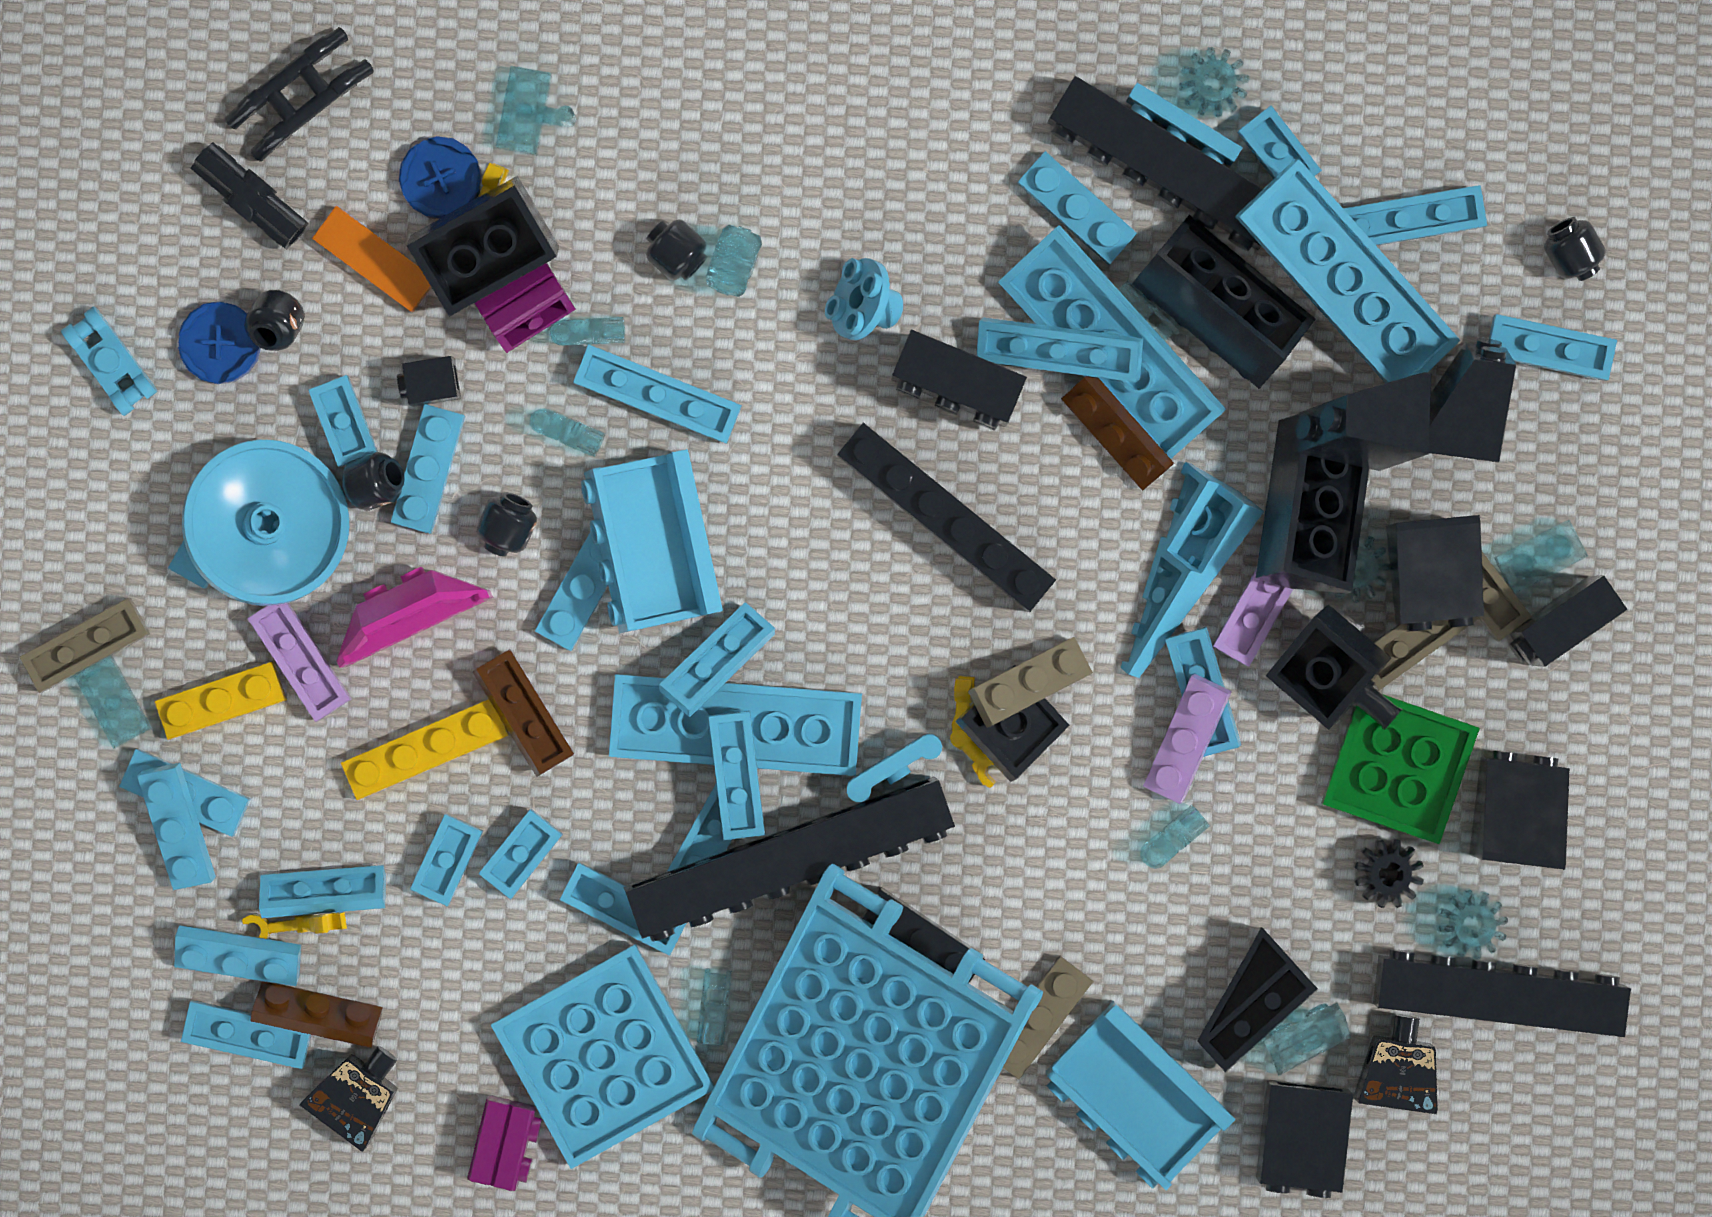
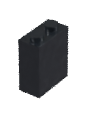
(1566, 621)
(1304, 1138)

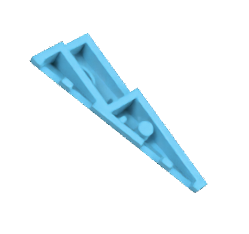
(1203, 535)

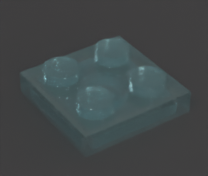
(1296, 1044)

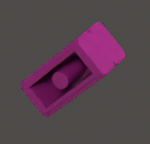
(525, 307)
(503, 1143)

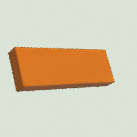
(373, 258)

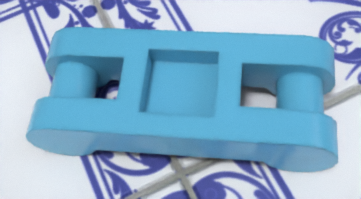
(109, 361)
(893, 767)

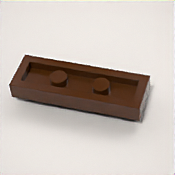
(1117, 431)
(523, 713)
(316, 1014)

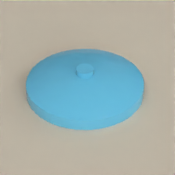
(265, 522)

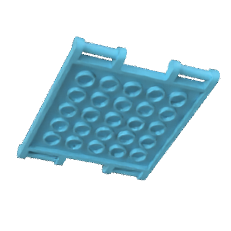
(864, 1058)

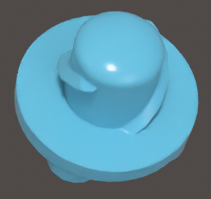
(863, 300)

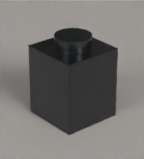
(429, 381)

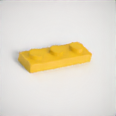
(220, 700)

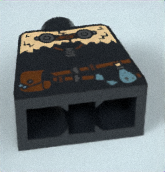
(1399, 1070)
(355, 1097)

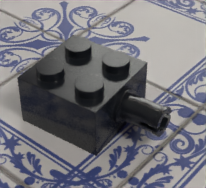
(1332, 670)

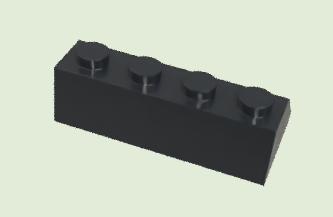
(1224, 302)
(1310, 518)

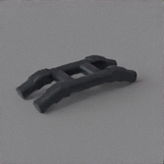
(292, 118)

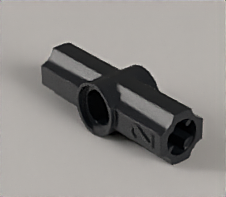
(249, 195)

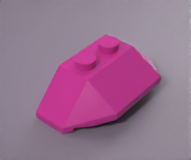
(405, 611)

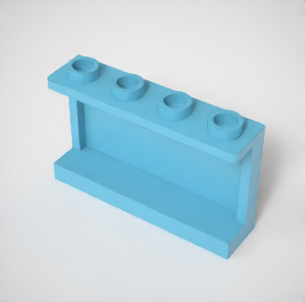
(651, 541)
(1137, 1096)

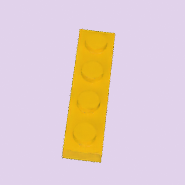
(424, 749)

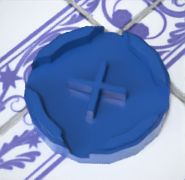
(439, 176)
(216, 343)

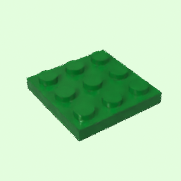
(1401, 773)

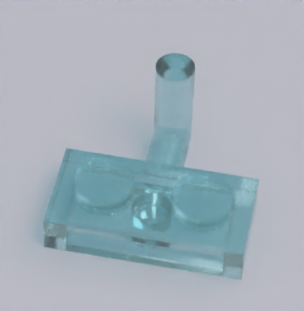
(527, 110)

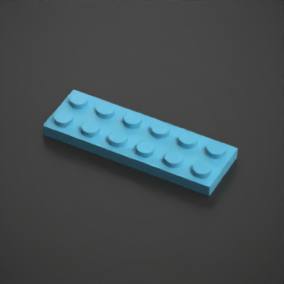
(1346, 275)
(1067, 290)
(789, 725)

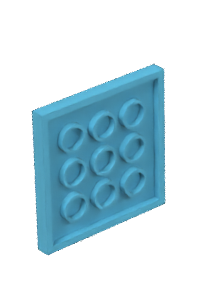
(603, 1056)

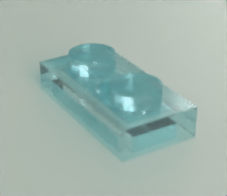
(1541, 556)
(113, 702)

